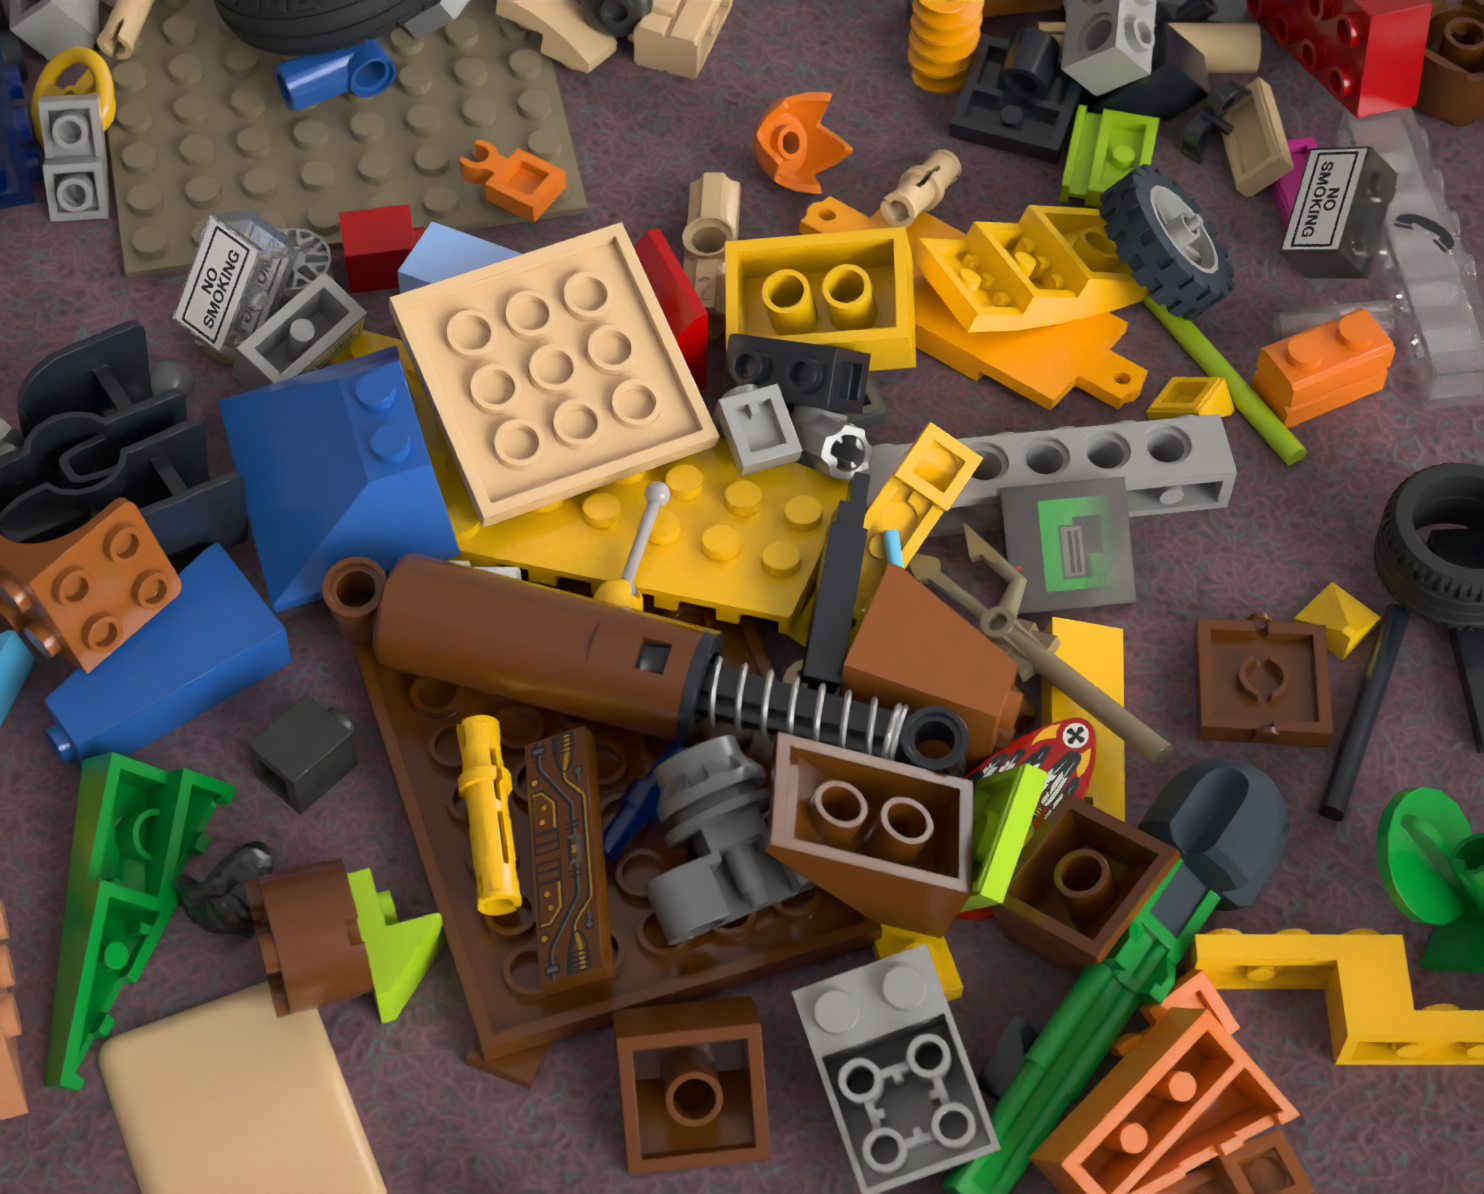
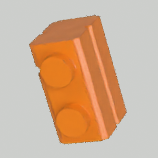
(1323, 367)

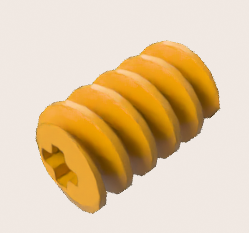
(943, 42)

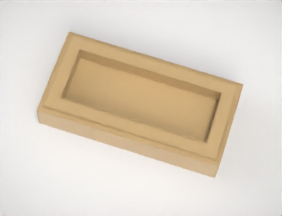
(1258, 142)

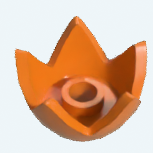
(794, 144)

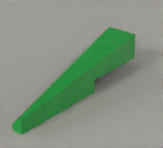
(127, 852)

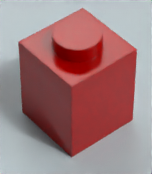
(377, 245)

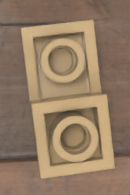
(564, 30)

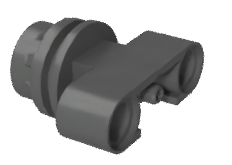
(719, 811)

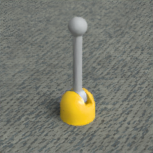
(622, 590)

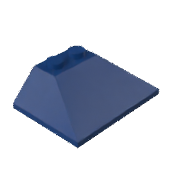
(335, 474)

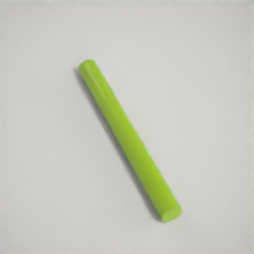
(1242, 395)

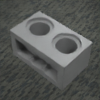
(1108, 42)

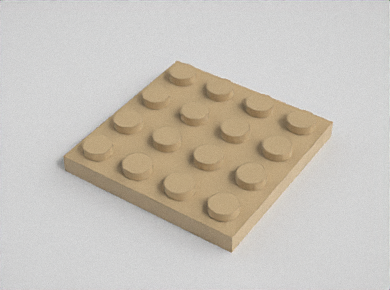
(552, 373)

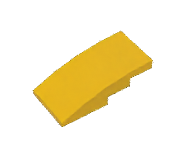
(1029, 272)

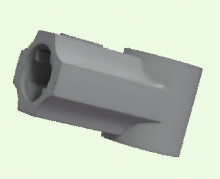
(831, 442)

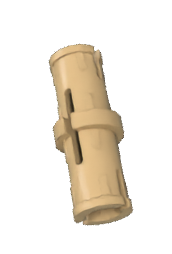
(920, 188)

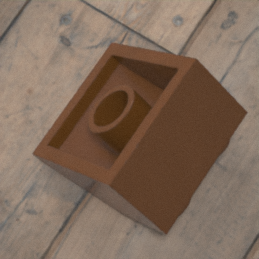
(1081, 884)
(691, 1084)

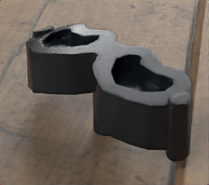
(1214, 109)

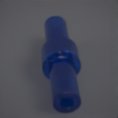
(637, 808)

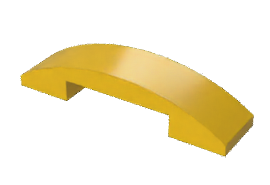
(909, 501)

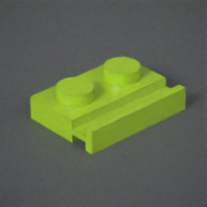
(1105, 151)

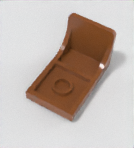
(88, 587)

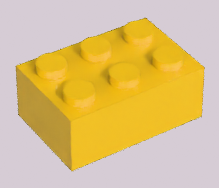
(826, 291)

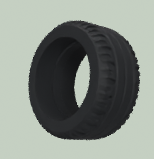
(1408, 569)

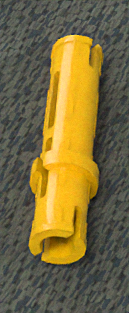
(486, 790)

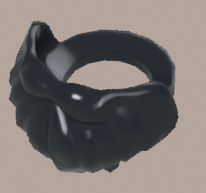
(221, 899)

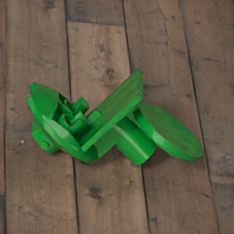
(1435, 875)

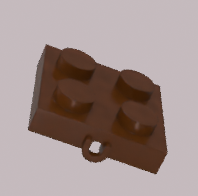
(1262, 682)

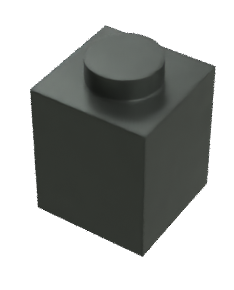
(304, 753)

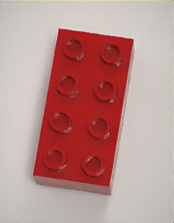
(1356, 49)

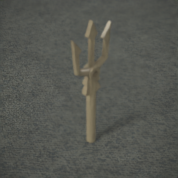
(1035, 649)

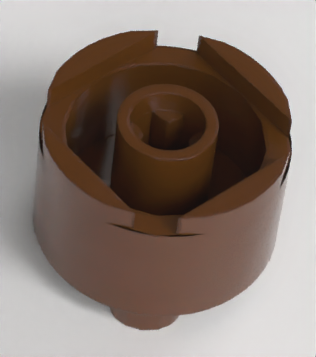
(1454, 63)
(309, 936)

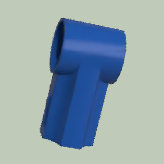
(315, 78)

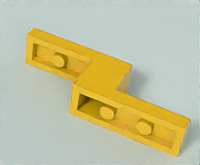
(1364, 992)

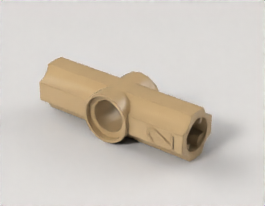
(711, 222)

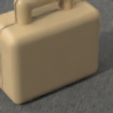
(237, 1103)

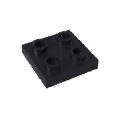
(1017, 96)

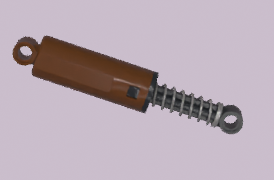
(605, 662)

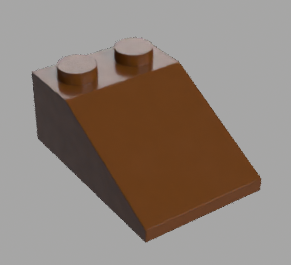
(873, 832)

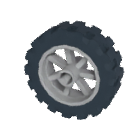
(1166, 242)

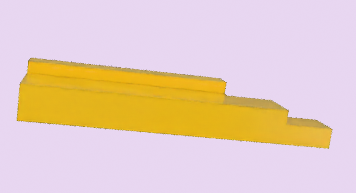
(1097, 656)

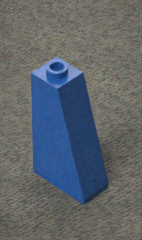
(173, 668)

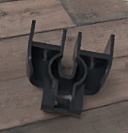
(99, 408)

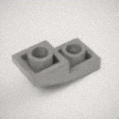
(74, 157)

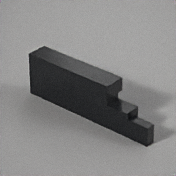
(836, 590)

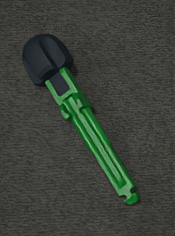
(1229, 840)

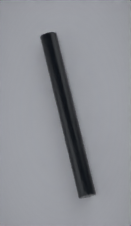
(1364, 713)

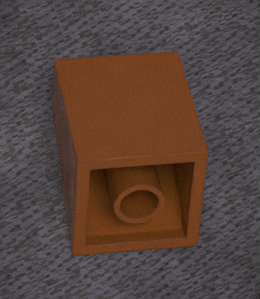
(929, 655)

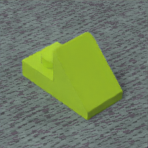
(395, 950)

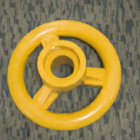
(94, 80)

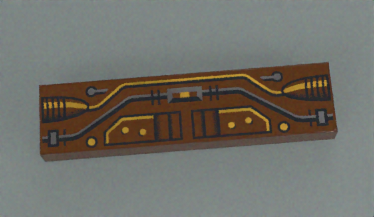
(568, 861)

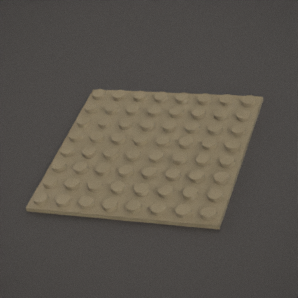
(210, 133)

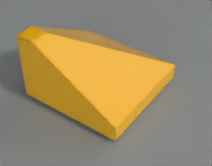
(1192, 396)
(1344, 618)

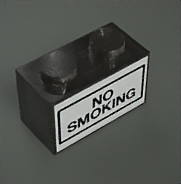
(1339, 213)

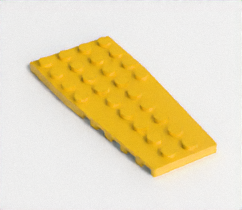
(715, 544)

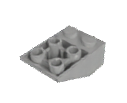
(895, 1071)

